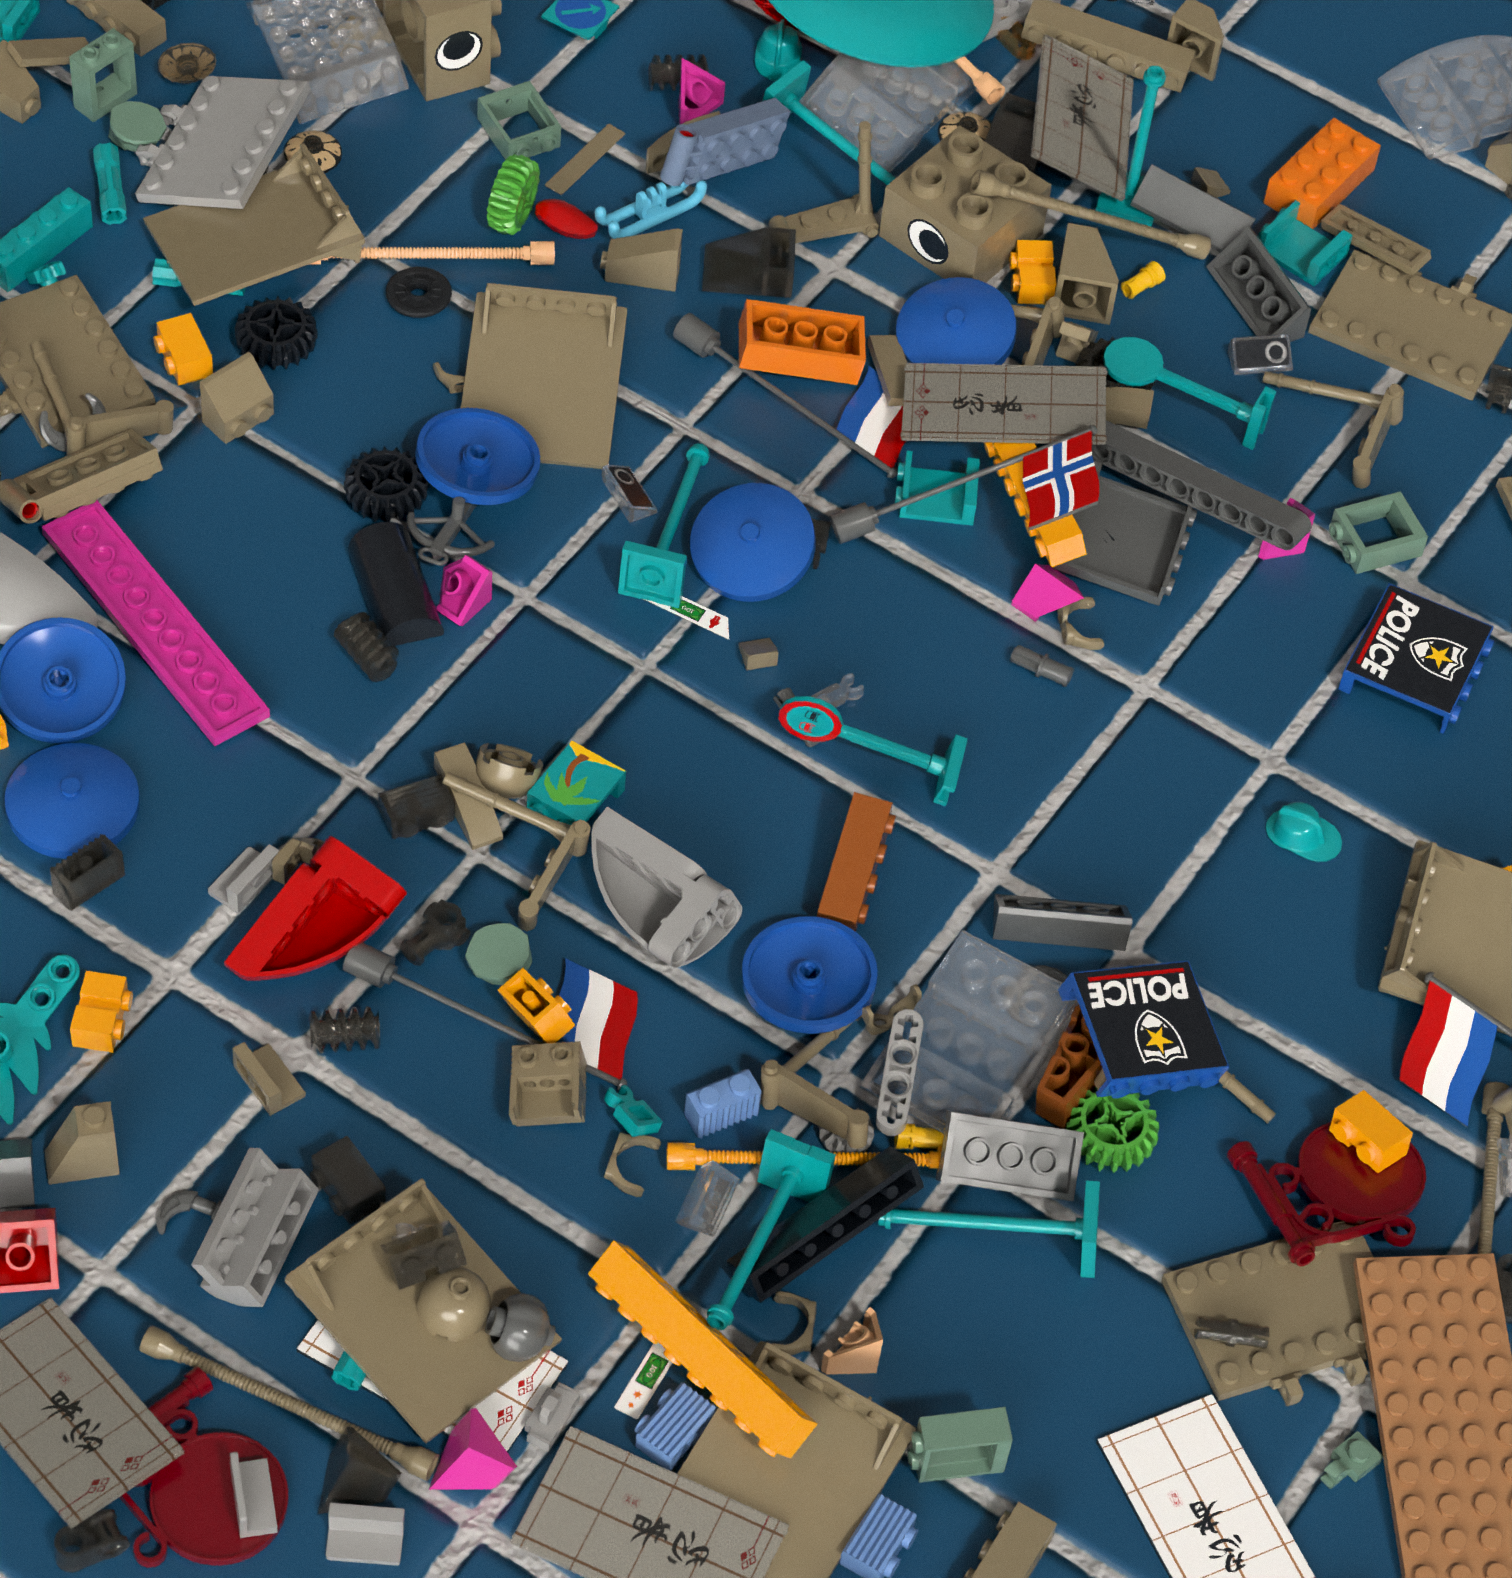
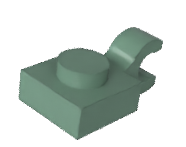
(1351, 1458)

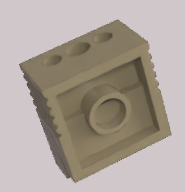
(547, 1084)

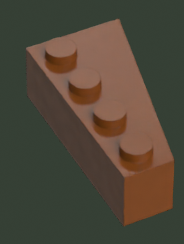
(856, 860)
(1068, 1073)

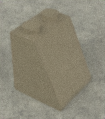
(1086, 276)

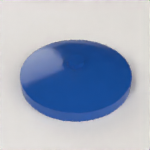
(957, 324)
(477, 456)
(752, 542)
(60, 680)
(70, 798)
(809, 974)

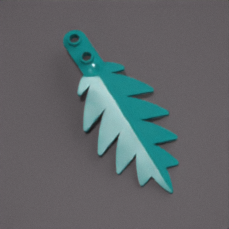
(24, 1023)

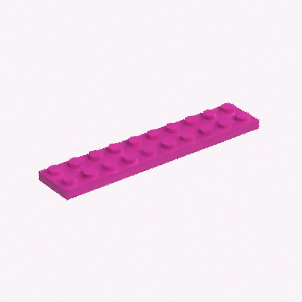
(156, 622)

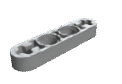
(899, 1072)

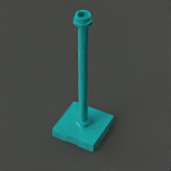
(1154, 78)
(791, 89)
(653, 571)
(792, 1170)
(1083, 1228)

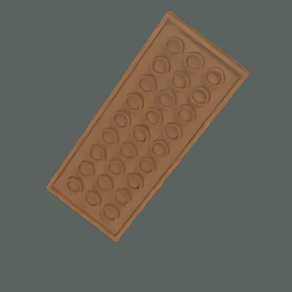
(1442, 1409)

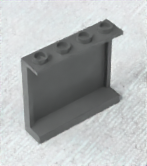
(1145, 545)

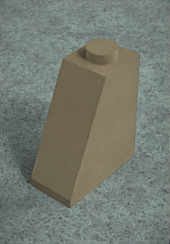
(17, 88)
(645, 260)
(83, 1146)

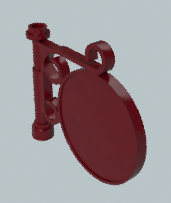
(1338, 1188)
(194, 1493)

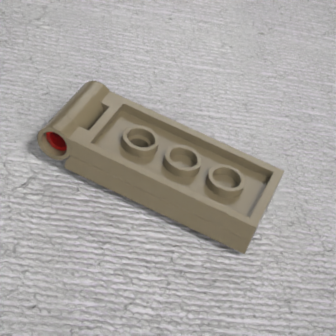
(81, 477)

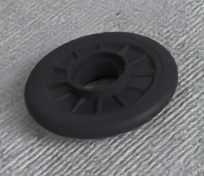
(431, 303)

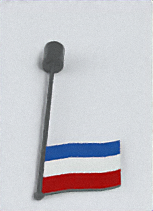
(866, 422)
(599, 1006)
(1449, 1050)

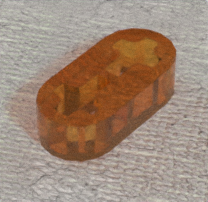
(1012, 40)

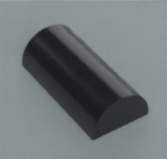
(394, 583)

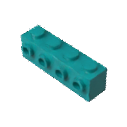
(43, 236)

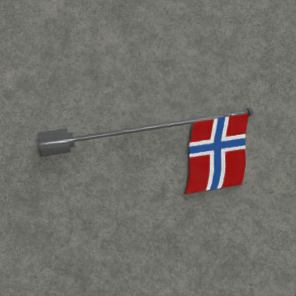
(1056, 481)

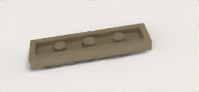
(1377, 239)

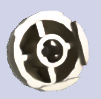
(507, 770)
(454, 1304)

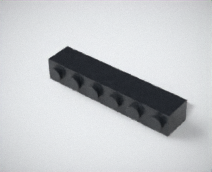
(830, 1221)

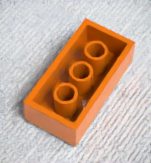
(1323, 172)
(802, 342)

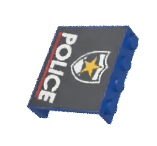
(1420, 653)
(1148, 1027)

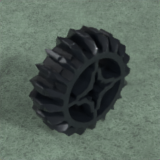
(294, 335)
(385, 476)

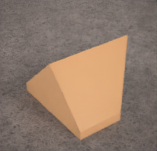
(859, 1349)

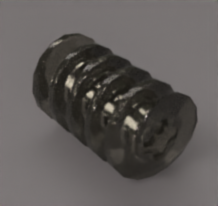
(670, 71)
(367, 646)
(344, 1029)

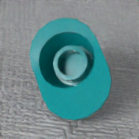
(777, 51)
(1304, 832)

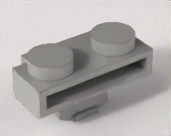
(551, 1415)

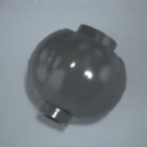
(519, 1327)

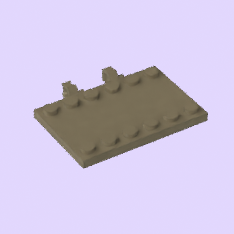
(1413, 324)
(80, 350)
(1308, 1312)

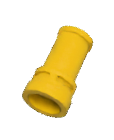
(1146, 278)
(918, 1137)

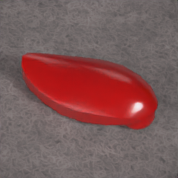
(565, 219)

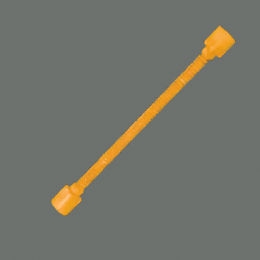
(685, 1157)

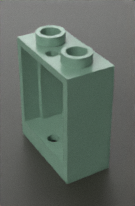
(522, 98)
(99, 99)
(1402, 519)
(960, 1444)

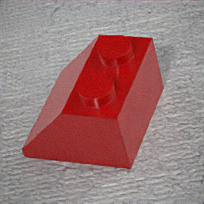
(28, 1250)

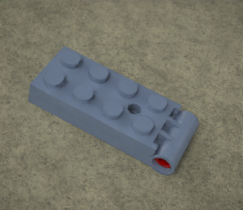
(724, 142)

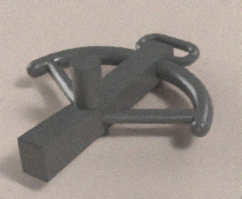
(441, 546)

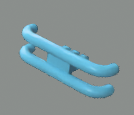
(650, 209)

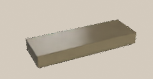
(45, 51)
(890, 366)

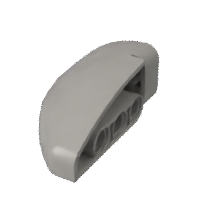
(34, 592)
(659, 892)

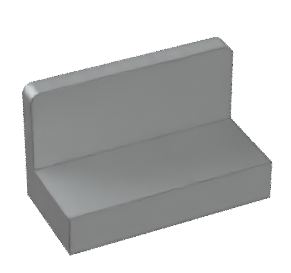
(244, 878)
(253, 1497)
(365, 1534)

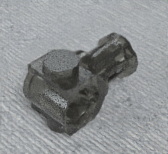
(434, 934)

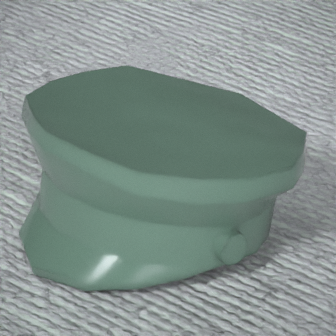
(135, 124)
(498, 952)

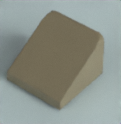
(1209, 182)
(758, 653)

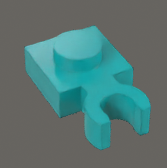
(46, 274)
(633, 1115)

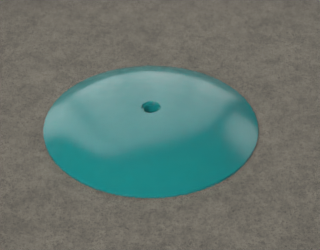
(893, 30)

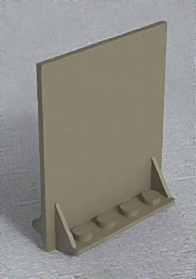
(284, 226)
(549, 367)
(1454, 924)
(379, 1325)
(825, 1482)

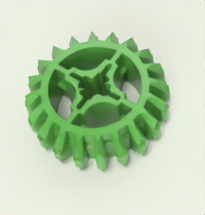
(513, 194)
(1106, 1137)

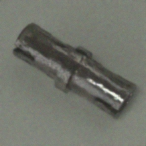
(1231, 1332)

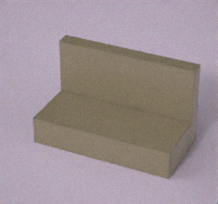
(267, 1077)

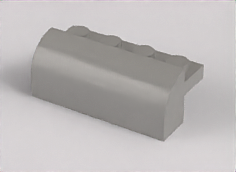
(253, 1230)

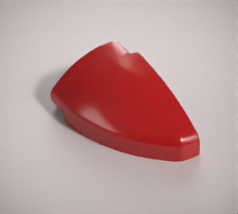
(317, 916)

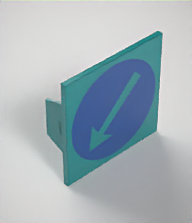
(581, 17)

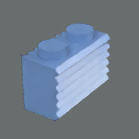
(722, 1103)
(674, 1426)
(879, 1539)

